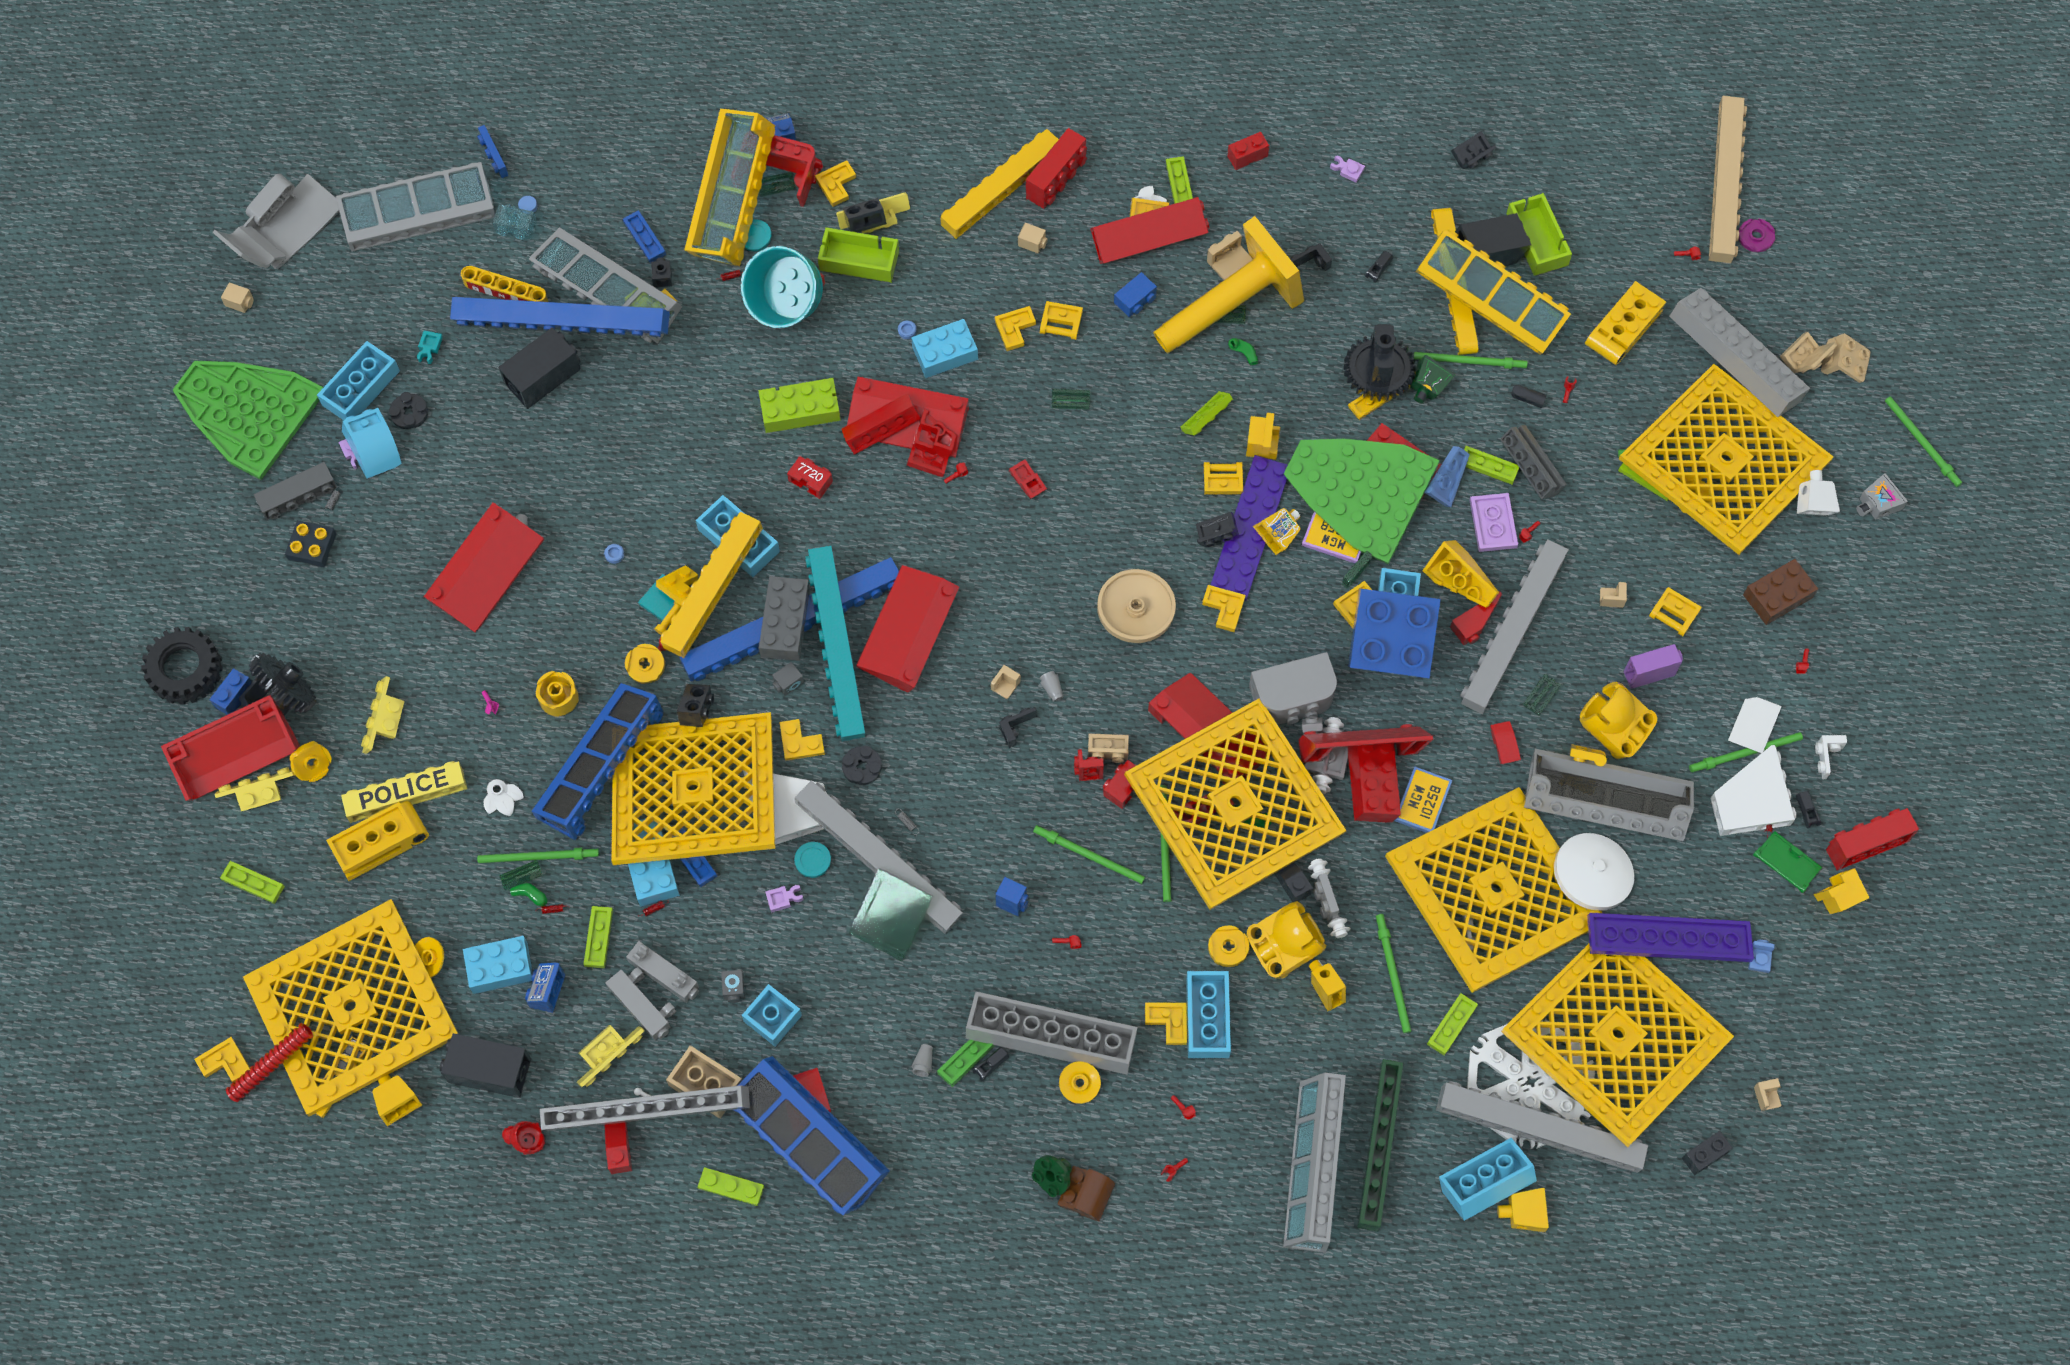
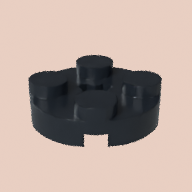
(406, 401)
(860, 776)

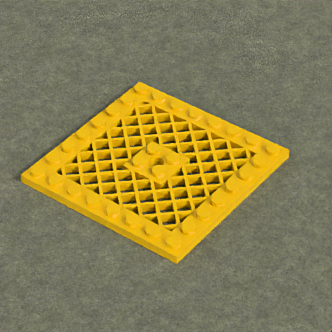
(1719, 384)
(1275, 743)
(703, 843)
(1478, 975)
(260, 983)
(1580, 1087)

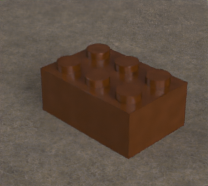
(1780, 591)

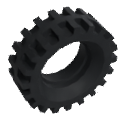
(195, 684)

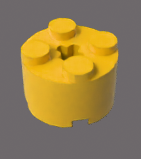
(560, 703)

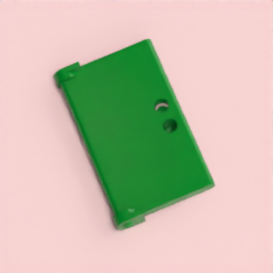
(1795, 869)

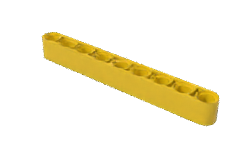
(1462, 315)

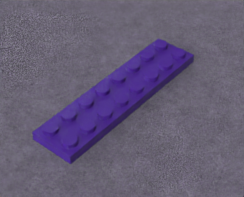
(1257, 502)
(1670, 937)

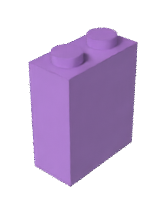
(1653, 666)

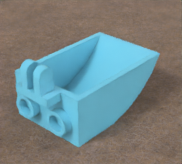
(371, 442)

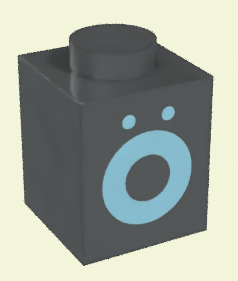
(787, 679)
(733, 985)

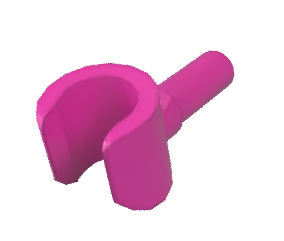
(491, 705)

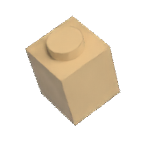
(1032, 238)
(237, 297)

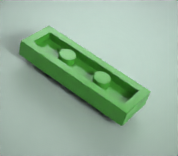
(963, 1061)

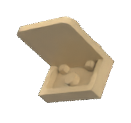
(1228, 255)
(1806, 354)
(1848, 357)
(1108, 747)

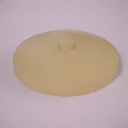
(1136, 606)

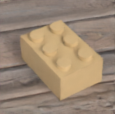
(700, 1072)

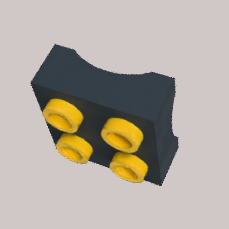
(310, 543)

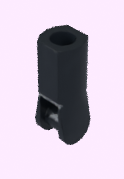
(1380, 265)
(1528, 396)
(1806, 806)
(992, 1061)

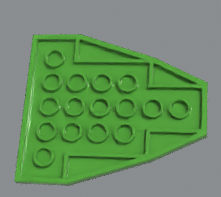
(246, 409)
(1362, 488)

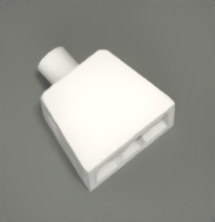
(1817, 496)

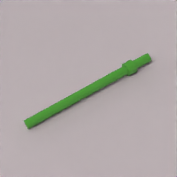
(1507, 362)
(1946, 469)
(1710, 762)
(1053, 837)
(577, 854)
(1165, 864)
(1384, 936)

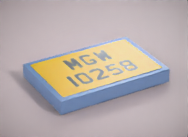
(1423, 800)

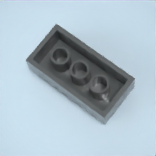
(784, 618)

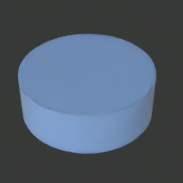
(528, 203)
(907, 329)
(614, 553)

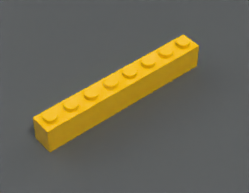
(997, 185)
(711, 584)

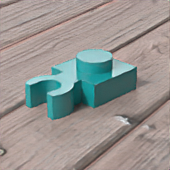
(429, 344)

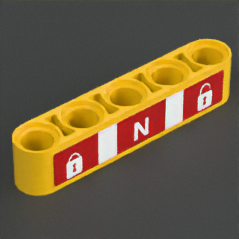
(498, 282)

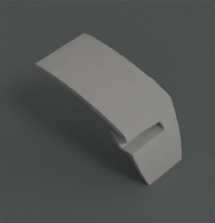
(281, 221)

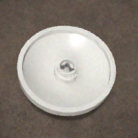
(1594, 871)

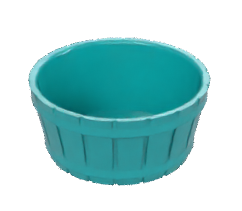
(781, 287)

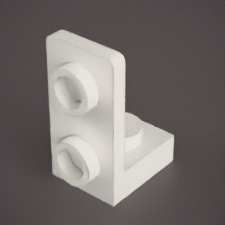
(1834, 744)

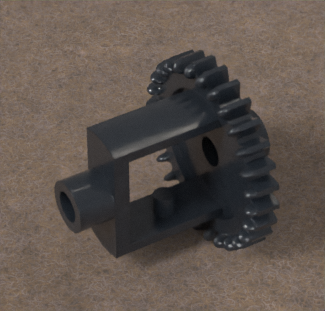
(1379, 365)
(282, 680)

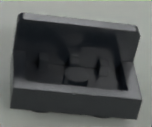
(1472, 150)
(1216, 529)

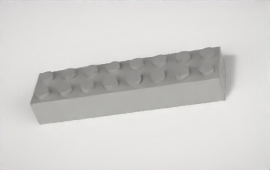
(1739, 352)
(1051, 1032)

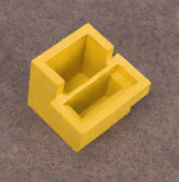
(1263, 437)
(1844, 893)

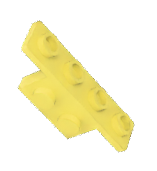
(891, 206)
(384, 717)
(256, 792)
(604, 1049)

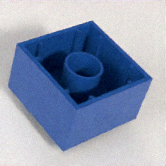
(1394, 633)

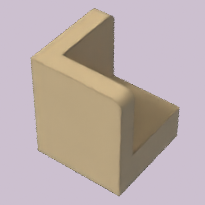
(1614, 596)
(1005, 682)
(1767, 1094)

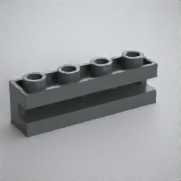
(1533, 462)
(295, 491)

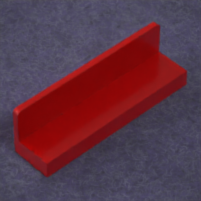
(880, 423)

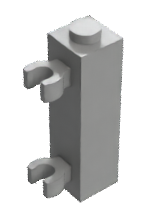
(663, 972)
(638, 1005)

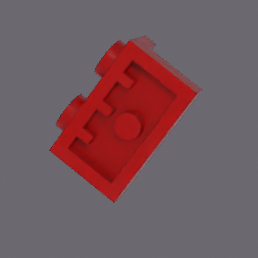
(1088, 769)

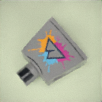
(1881, 499)

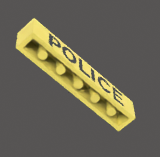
(413, 787)

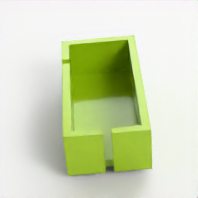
(1543, 234)
(858, 255)
(799, 405)

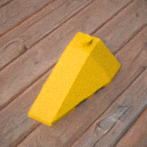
(1458, 571)

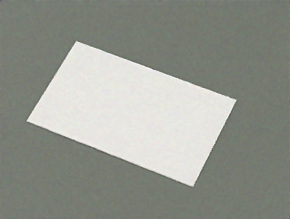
(1754, 723)

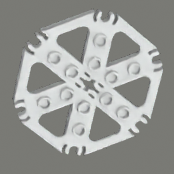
(1514, 1070)

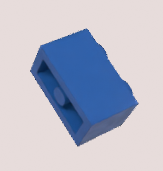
(1135, 295)
(227, 695)
(1012, 897)

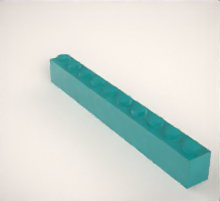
(836, 643)

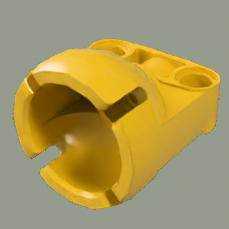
(1618, 720)
(1286, 939)

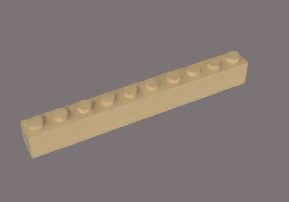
(1726, 179)

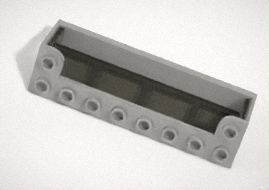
(1610, 795)

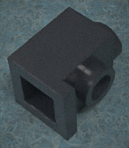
(661, 273)

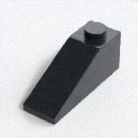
(1294, 882)

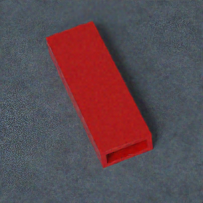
(1149, 230)

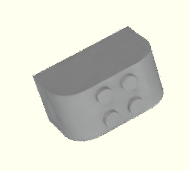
(1295, 688)

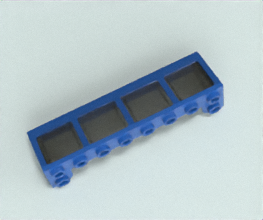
(596, 759)
(810, 1137)

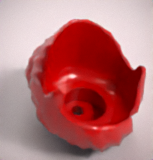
(517, 1133)

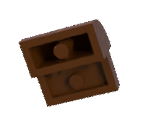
(1087, 1193)

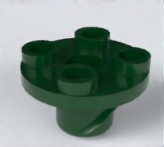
(1052, 1174)

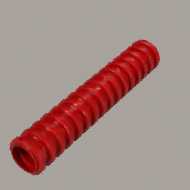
(269, 1062)

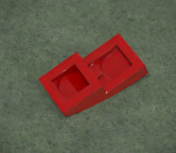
(1027, 479)
(1505, 742)

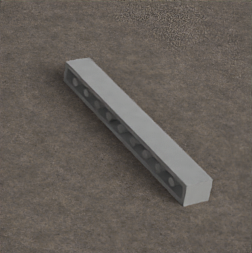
(1514, 626)
(873, 851)
(645, 1108)
(1540, 1127)

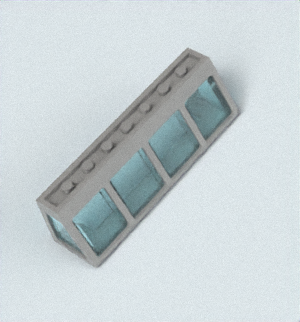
(415, 206)
(597, 277)
(1314, 1163)

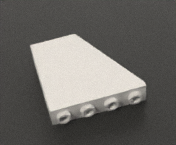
(1754, 797)
(789, 817)

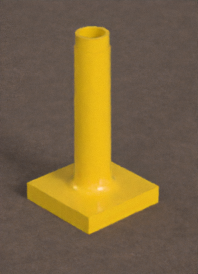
(1268, 267)

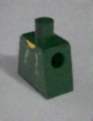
(1430, 379)

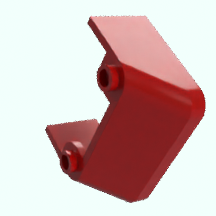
(796, 158)

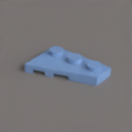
(1447, 479)

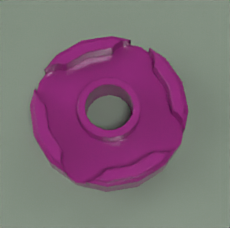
(1756, 244)

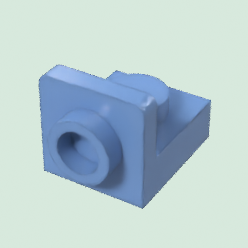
(1762, 956)

